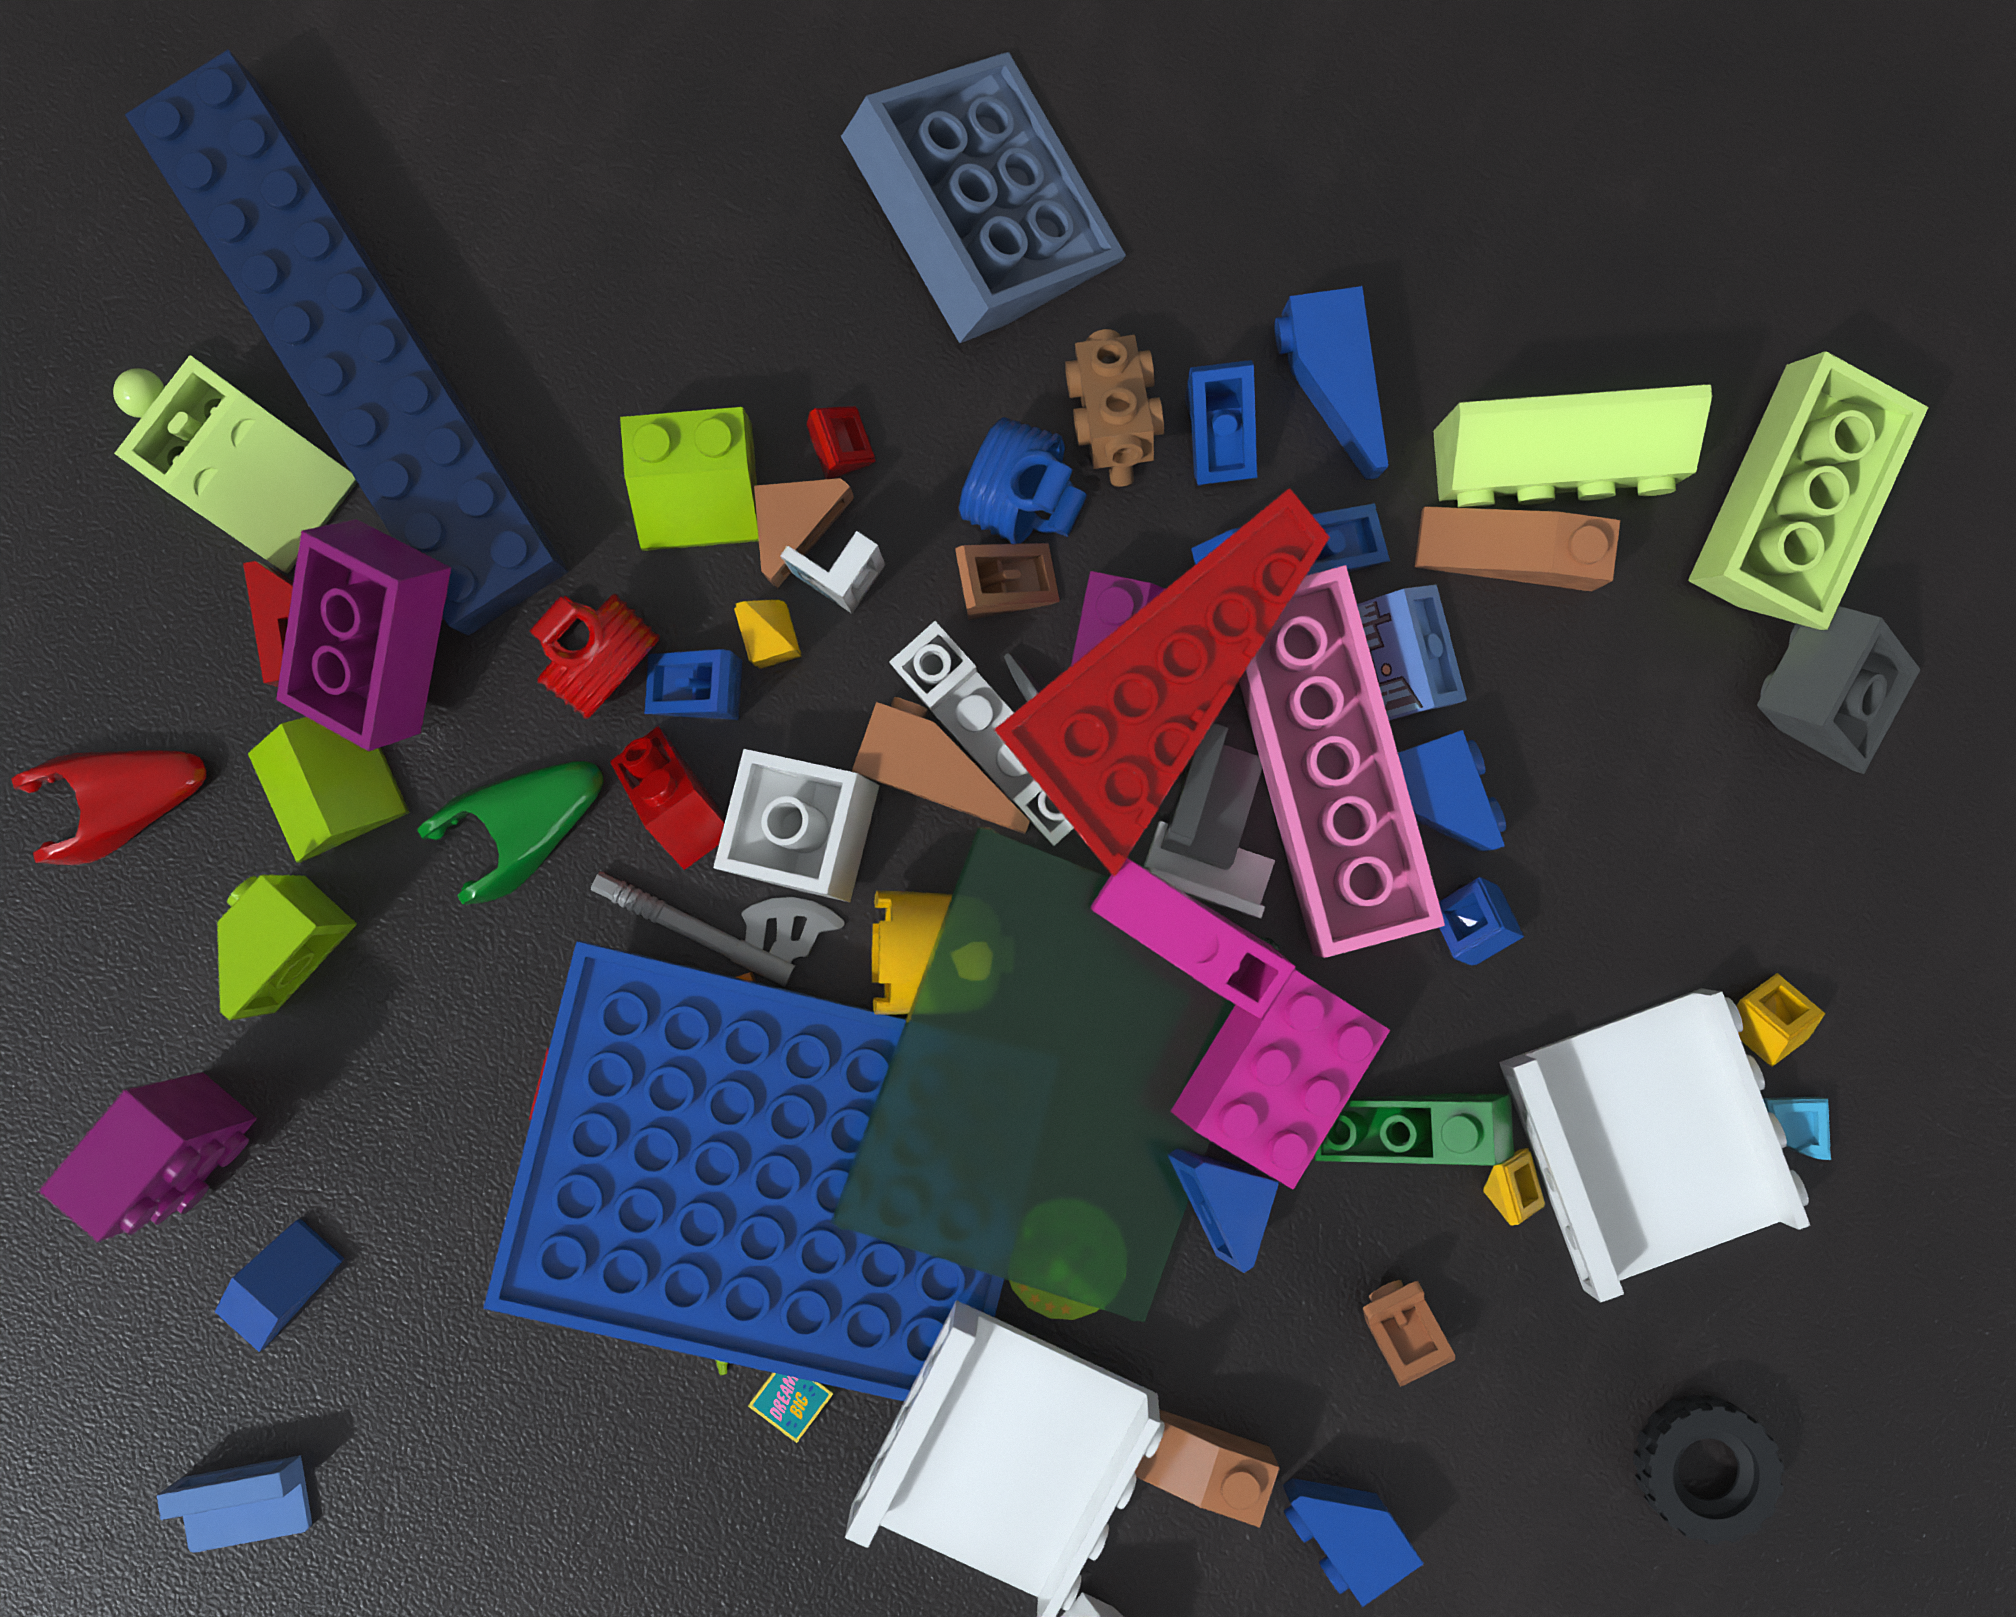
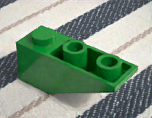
(1422, 1130)

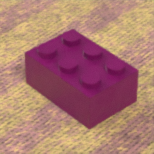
(362, 633)
(149, 1155)

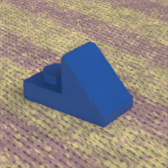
(1222, 421)

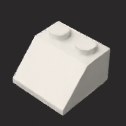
(797, 825)

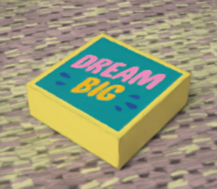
(790, 1403)

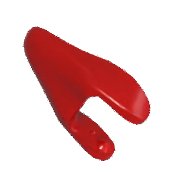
(115, 794)

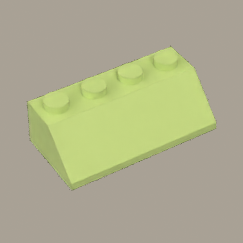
(1570, 445)
(1808, 492)

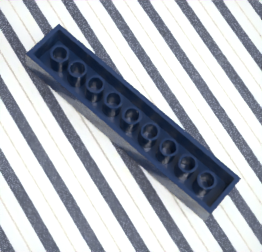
(345, 339)

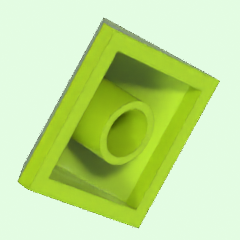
(324, 786)

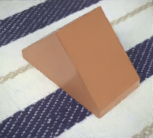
(795, 517)
(1006, 578)

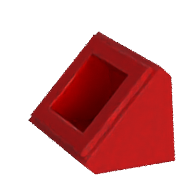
(839, 440)

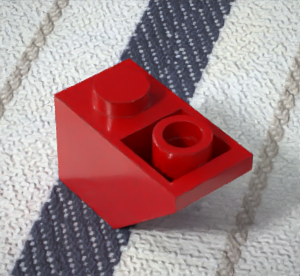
(669, 798)

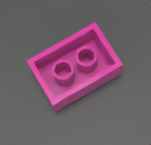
(1280, 1079)

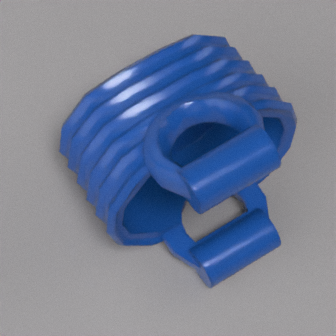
(1008, 472)

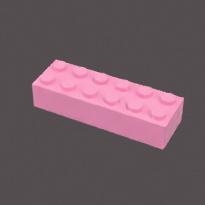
(1337, 774)

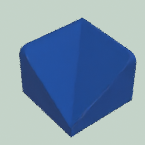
(1478, 922)

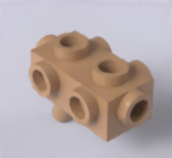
(1115, 408)

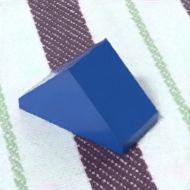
(694, 684)
(1229, 1203)
(277, 1284)

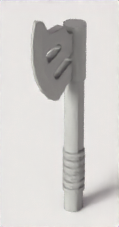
(747, 953)

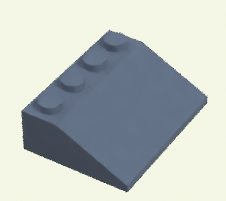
(980, 193)

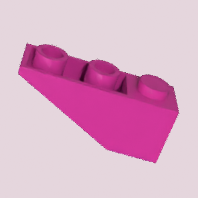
(1194, 937)

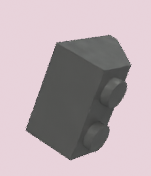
(1840, 686)

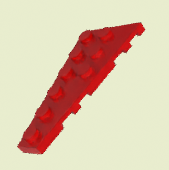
(1140, 702)

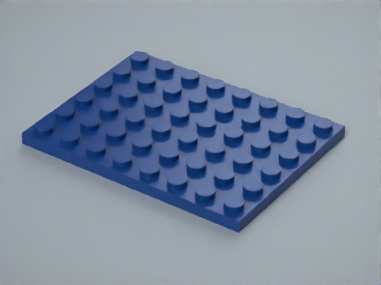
(695, 1178)

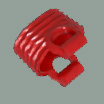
(614, 649)

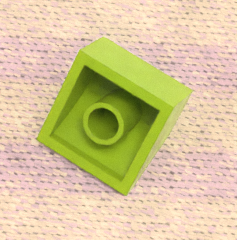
(691, 477)
(274, 941)

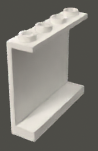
(1654, 1138)
(1009, 1457)

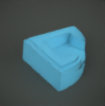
(1804, 1124)

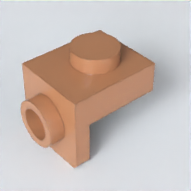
(1406, 1331)

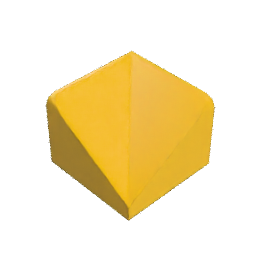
(767, 632)
(1777, 1019)

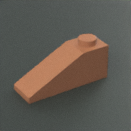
(1519, 545)
(923, 761)
(1212, 1469)

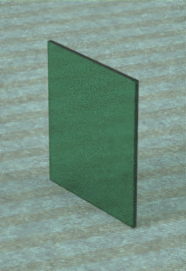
(1037, 1090)

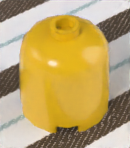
(904, 945)

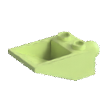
(235, 459)

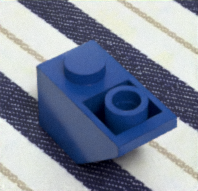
(1449, 791)
(1356, 1533)

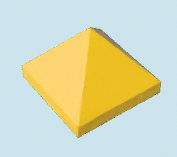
(1515, 1187)

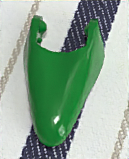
(524, 818)

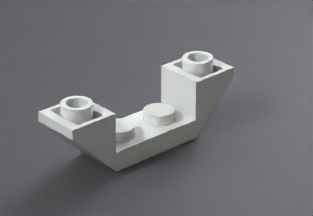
(971, 712)

